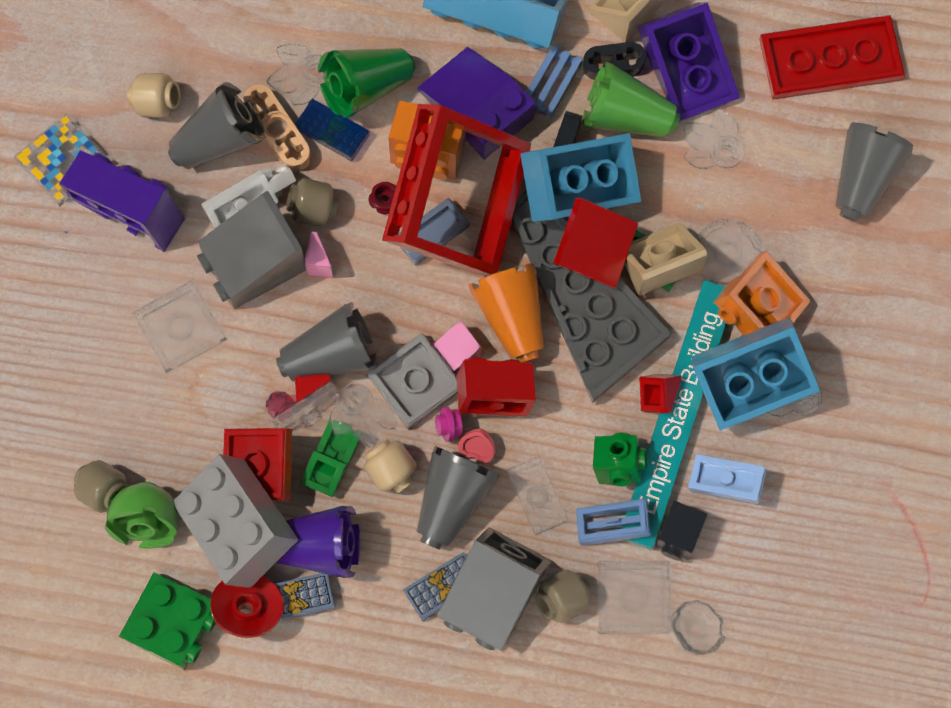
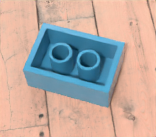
(590, 170)
(754, 374)

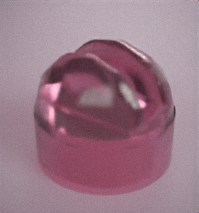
(278, 403)

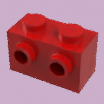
(495, 387)

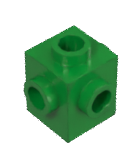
(619, 459)

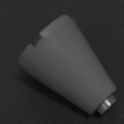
(216, 129)
(868, 168)
(330, 347)
(451, 496)

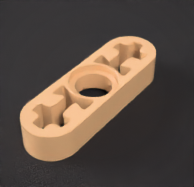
(297, 141)

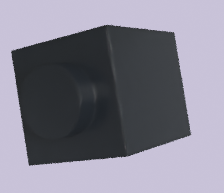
(680, 531)

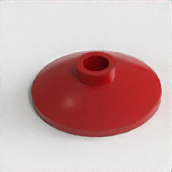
(261, 599)

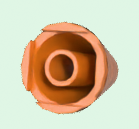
(513, 310)

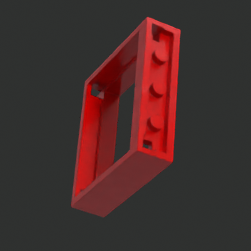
(417, 177)

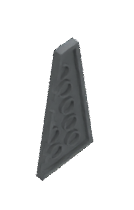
(601, 325)

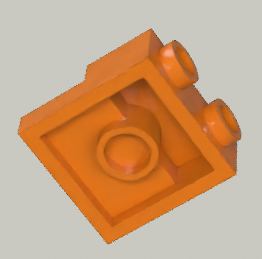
(760, 296)

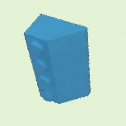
(525, 19)

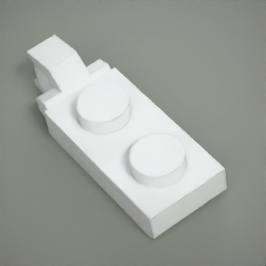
(239, 195)

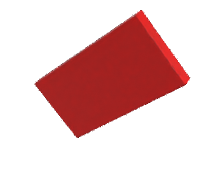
(831, 57)

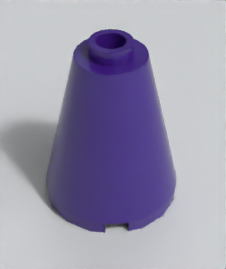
(325, 543)

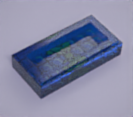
(332, 130)

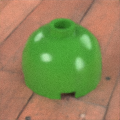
(144, 515)

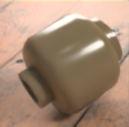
(312, 202)
(98, 484)
(563, 596)

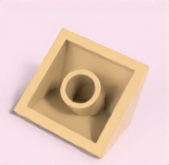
(623, 15)
(664, 258)

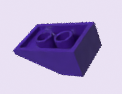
(689, 60)
(482, 93)

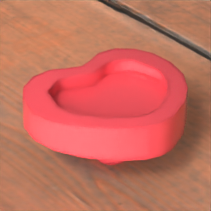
(477, 445)

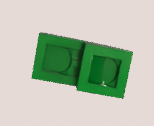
(330, 461)

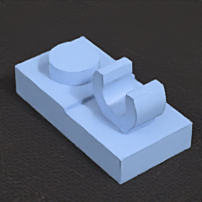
(727, 479)

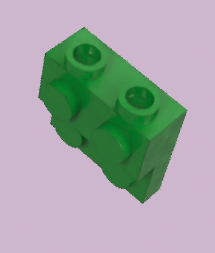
(169, 621)

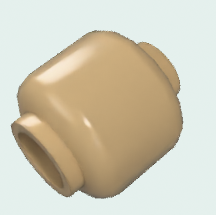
(153, 95)
(390, 466)

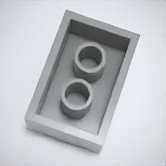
(234, 521)

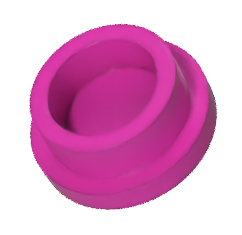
(448, 424)

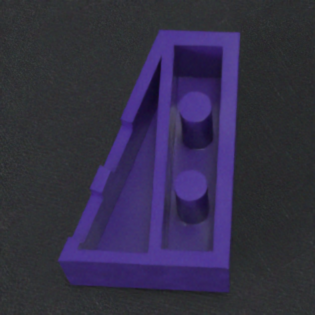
(123, 196)

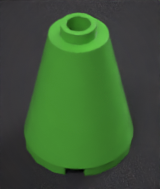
(628, 105)

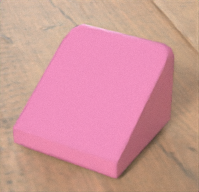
(316, 258)
(457, 346)

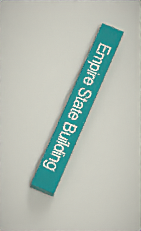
(674, 428)

